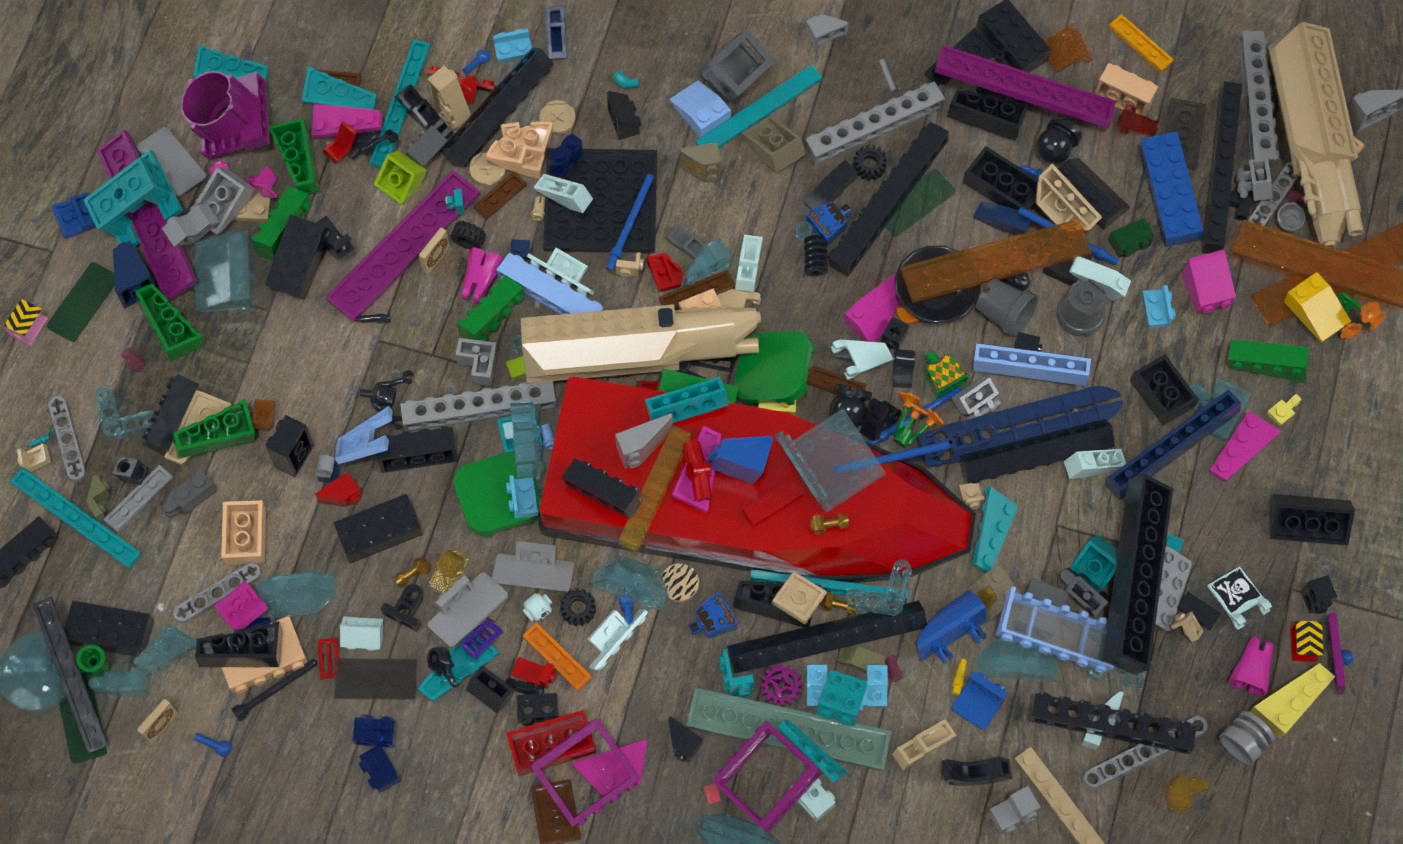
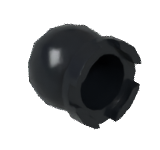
(1057, 141)
(851, 402)

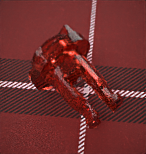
(1135, 122)

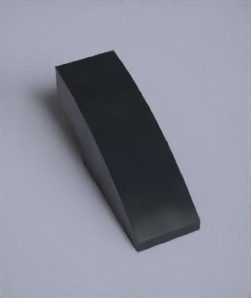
(418, 108)
(832, 185)

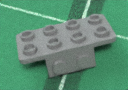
(175, 161)
(533, 567)
(1174, 577)
(465, 608)

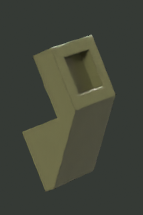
(96, 494)
(859, 657)

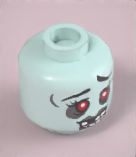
(537, 607)

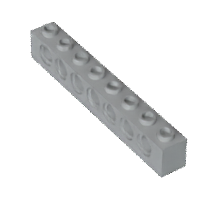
(1253, 107)
(819, 152)
(469, 412)

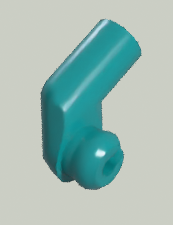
(623, 81)

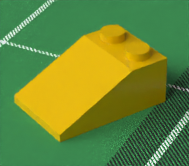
(1317, 307)

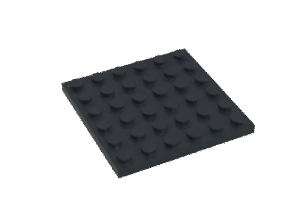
(614, 183)

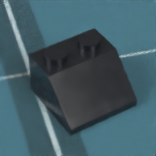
(622, 115)

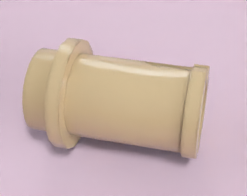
(539, 208)

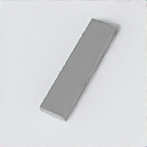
(138, 499)

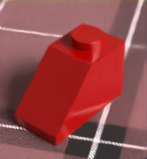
(340, 492)

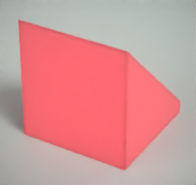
(712, 793)

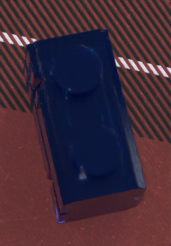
(374, 731)

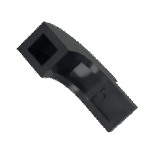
(336, 243)
(976, 773)

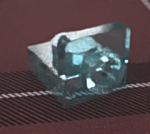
(1202, 395)

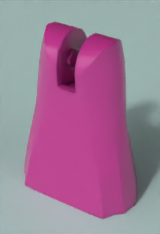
(480, 273)
(1253, 668)

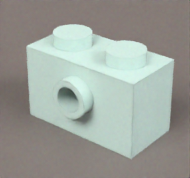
(361, 633)
(817, 801)

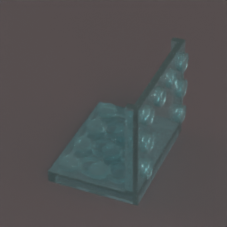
(833, 460)

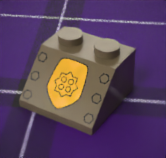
(702, 162)
(992, 590)

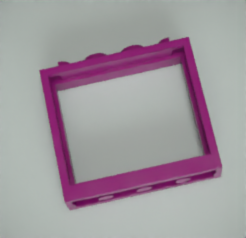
(737, 760)
(611, 796)

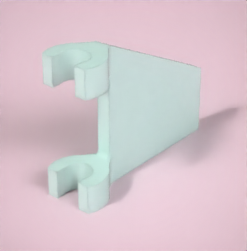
(864, 355)

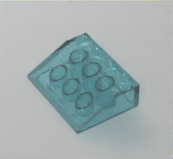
(224, 272)

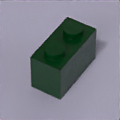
(1131, 238)

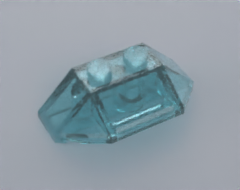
(632, 581)
(296, 593)
(1015, 662)
(732, 830)

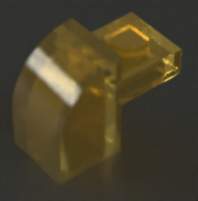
(447, 568)
(1179, 792)

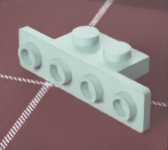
(566, 267)
(611, 634)

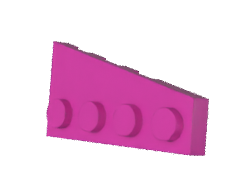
(328, 120)
(1248, 439)
(683, 489)

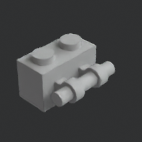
(1260, 180)
(976, 395)

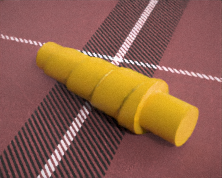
(958, 682)

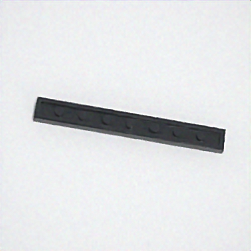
(70, 675)

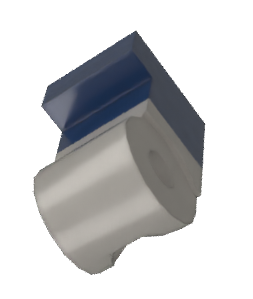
(326, 469)

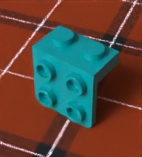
(737, 686)
(841, 698)

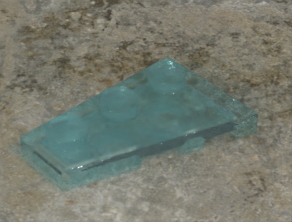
(1225, 431)
(164, 649)

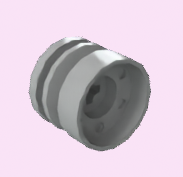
(1247, 737)

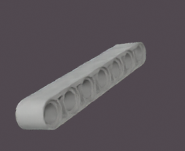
(1135, 757)

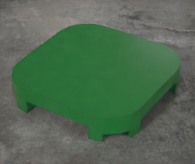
(777, 370)
(484, 495)

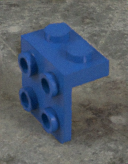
(979, 700)

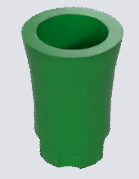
(92, 660)

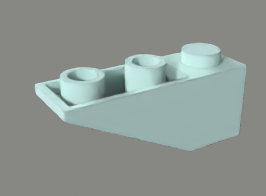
(1091, 463)

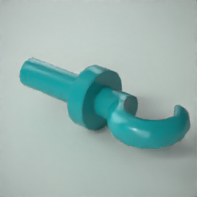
(42, 439)

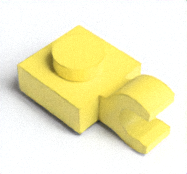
(1283, 411)

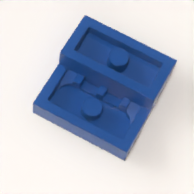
(73, 216)

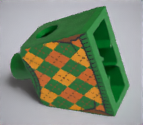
(943, 374)

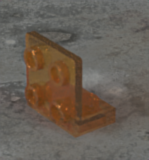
(1067, 48)

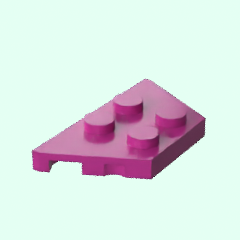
(606, 771)

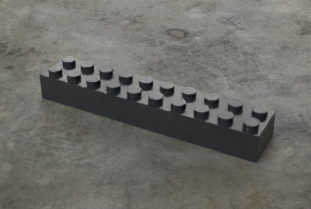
(1138, 574)

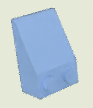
(701, 108)

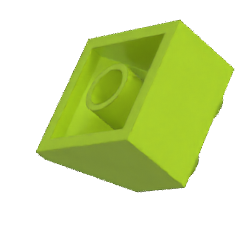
(399, 176)

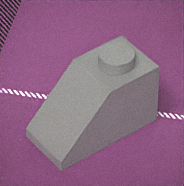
(825, 28)

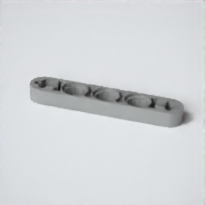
(1276, 189)
(70, 447)
(206, 594)

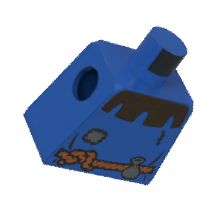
(828, 220)
(713, 618)

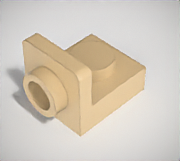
(971, 495)
(1190, 625)

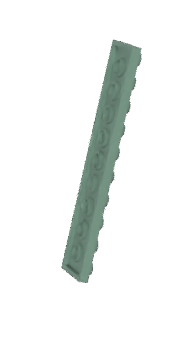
(740, 718)

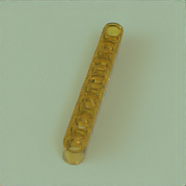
(655, 489)

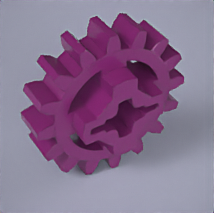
(788, 688)

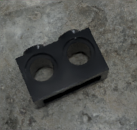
(1319, 595)
(537, 703)

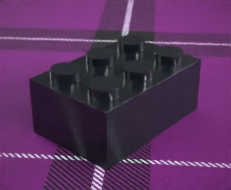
(1164, 389)
(289, 445)

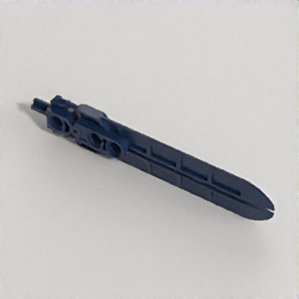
(1017, 415)

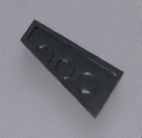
(972, 43)

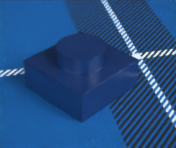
(520, 248)

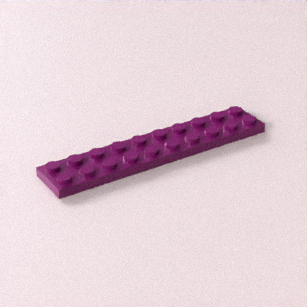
(1025, 86)
(399, 248)
(166, 261)

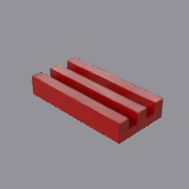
(330, 674)

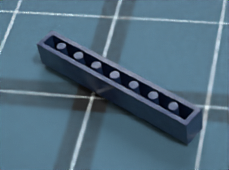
(1176, 442)

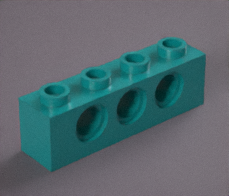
(688, 401)

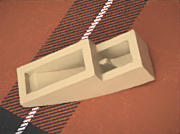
(923, 744)

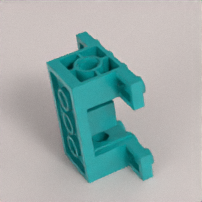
(127, 193)

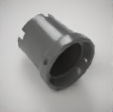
(1007, 306)
(1082, 308)

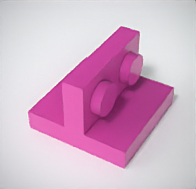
(240, 607)

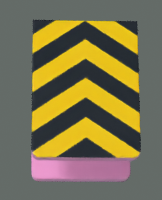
(25, 322)

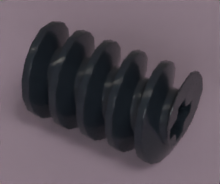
(815, 255)

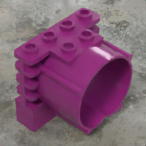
(242, 123)

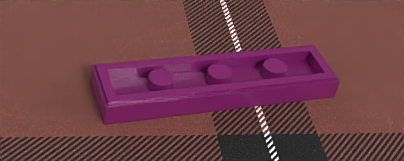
(1336, 654)

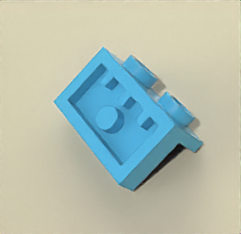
(512, 45)
(1158, 307)
(523, 497)

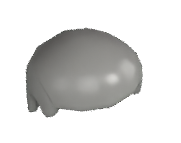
(1291, 217)

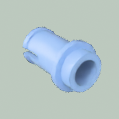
(547, 436)

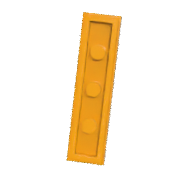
(1141, 43)

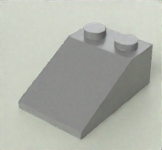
(1373, 107)
(225, 196)
(640, 441)

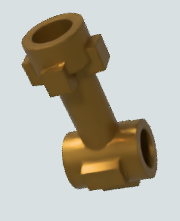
(818, 524)
(420, 566)
(829, 602)

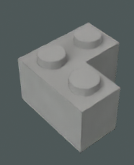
(191, 226)
(481, 356)
(1018, 809)

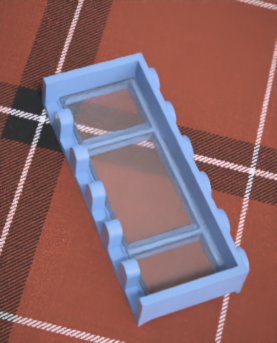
(1054, 630)

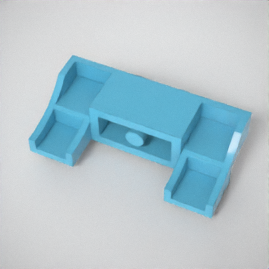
(875, 693)

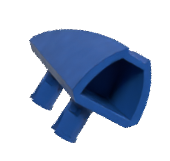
(951, 623)

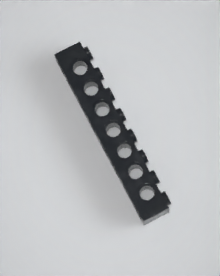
(1142, 736)

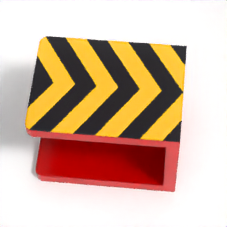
(1306, 641)

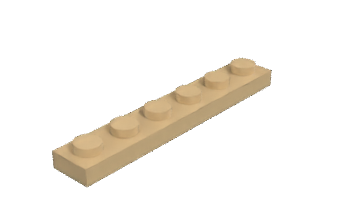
(1056, 798)

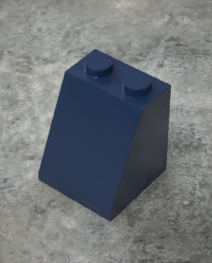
(129, 273)

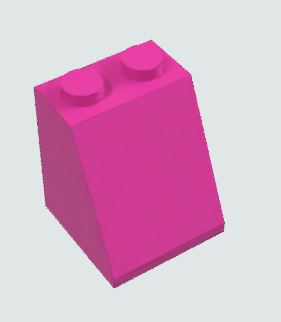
(1209, 282)

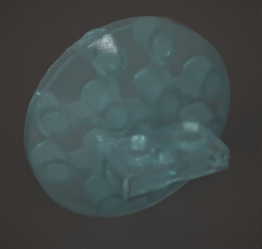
(30, 675)

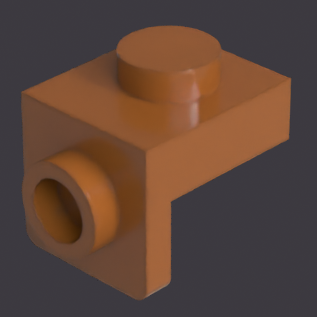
(263, 414)

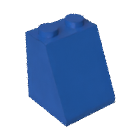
(741, 457)

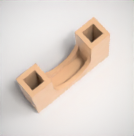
(291, 658)

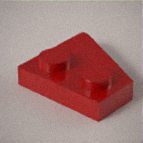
(665, 273)

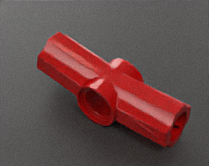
(698, 470)

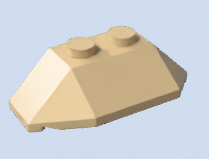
(1062, 200)

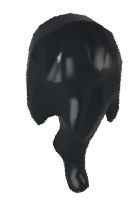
(1018, 281)
(440, 660)

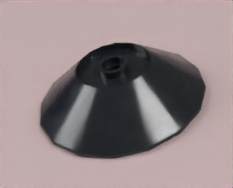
(938, 309)

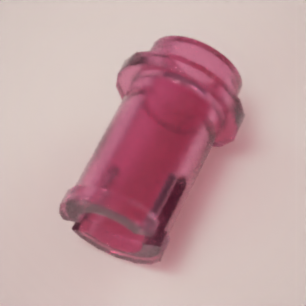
(1295, 196)
(136, 363)
(894, 671)

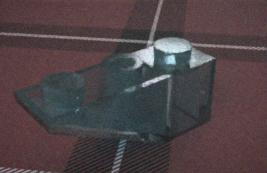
(710, 259)

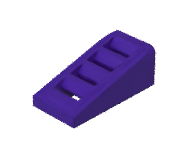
(475, 654)

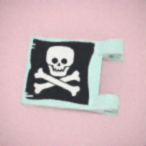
(1238, 595)

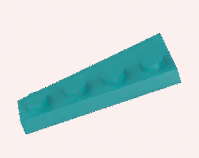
(214, 60)
(327, 90)
(993, 529)
(435, 687)
(818, 756)

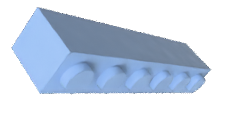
(545, 288)
(1031, 364)

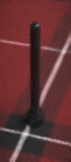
(241, 711)

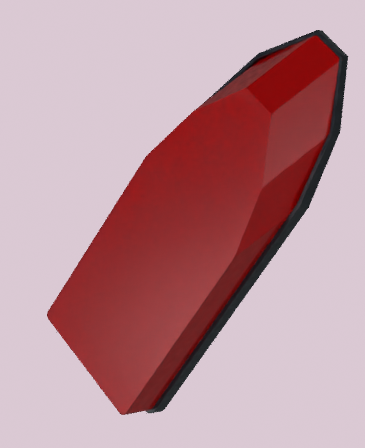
(891, 520)

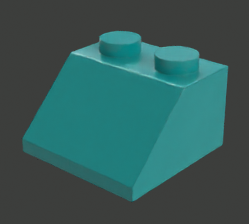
(1097, 561)

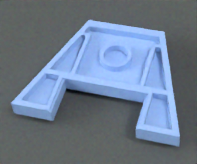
(360, 441)

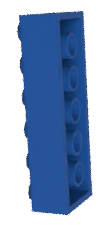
(1171, 189)

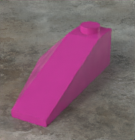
(874, 311)

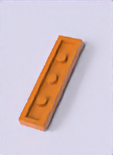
(556, 655)

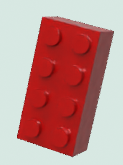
(536, 740)

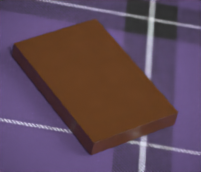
(550, 821)

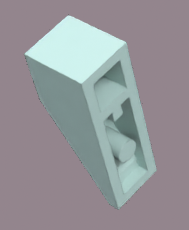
(565, 192)
(1111, 280)

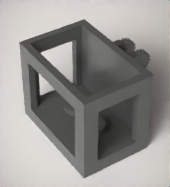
(736, 66)

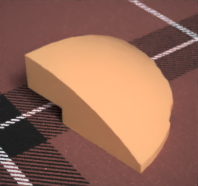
(523, 149)

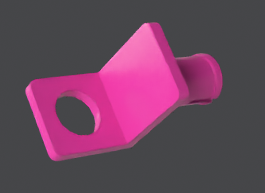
(263, 182)

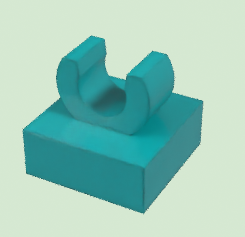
(456, 201)

